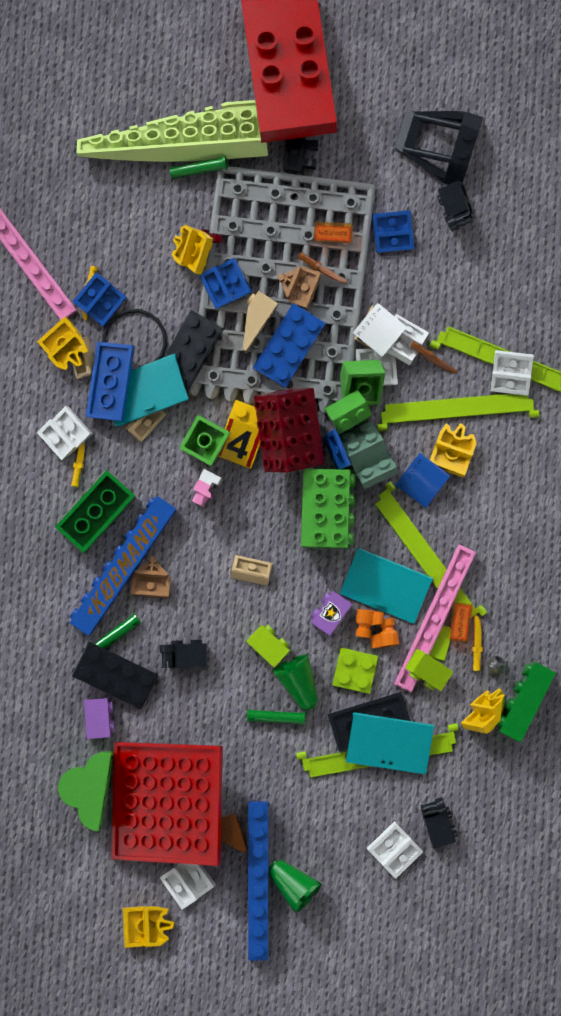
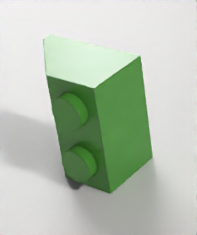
(364, 376)
(348, 412)
(204, 440)

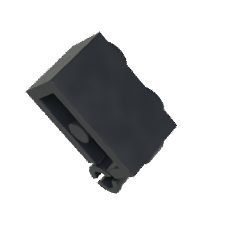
(456, 205)
(184, 655)
(437, 822)

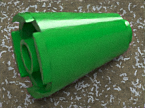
(298, 681)
(293, 884)

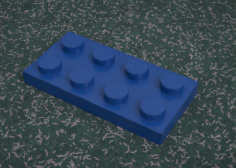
(289, 345)
(110, 381)

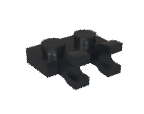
(294, 154)

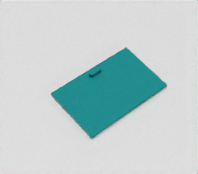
(151, 385)
(381, 581)
(389, 743)

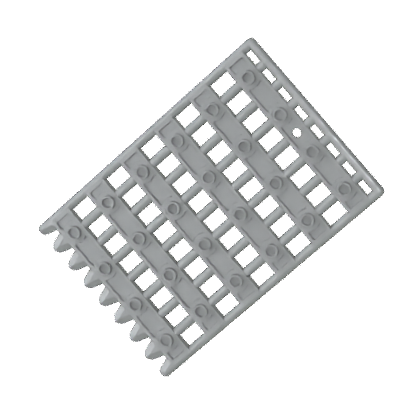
(289, 234)

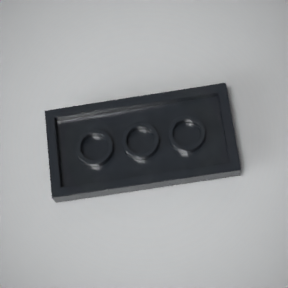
(194, 345)
(114, 675)
(388, 706)

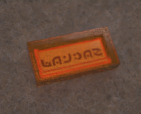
(333, 232)
(461, 622)

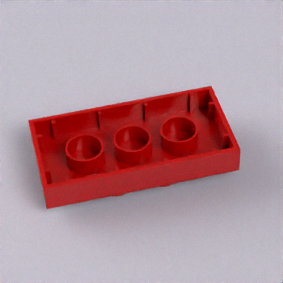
(288, 69)

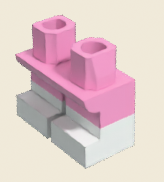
(204, 487)

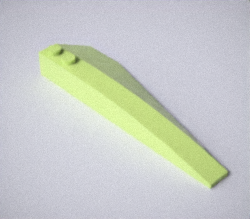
(191, 137)

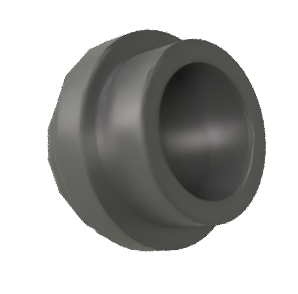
(496, 665)

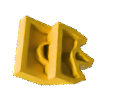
(192, 248)
(63, 344)
(453, 450)
(486, 712)
(145, 926)

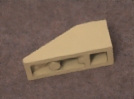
(258, 314)

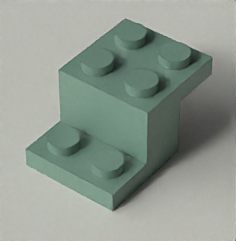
(368, 455)

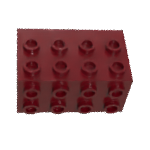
(289, 430)

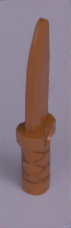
(317, 266)
(429, 356)

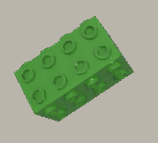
(327, 509)

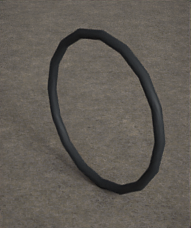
(142, 312)

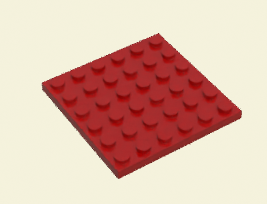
(167, 803)

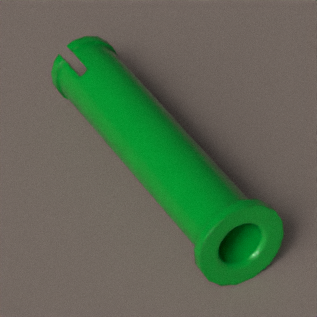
(199, 167)
(118, 632)
(276, 717)

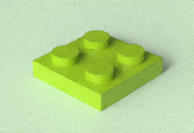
(355, 670)

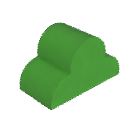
(88, 788)

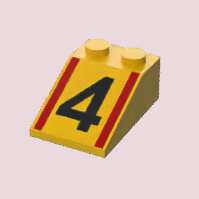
(244, 437)

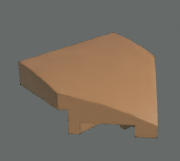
(300, 285)
(150, 581)

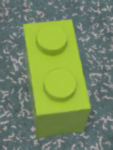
(268, 645)
(429, 670)

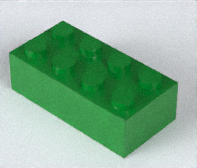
(95, 512)
(526, 700)

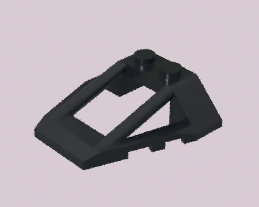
(462, 150)

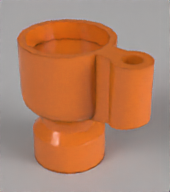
(365, 620)
(387, 637)

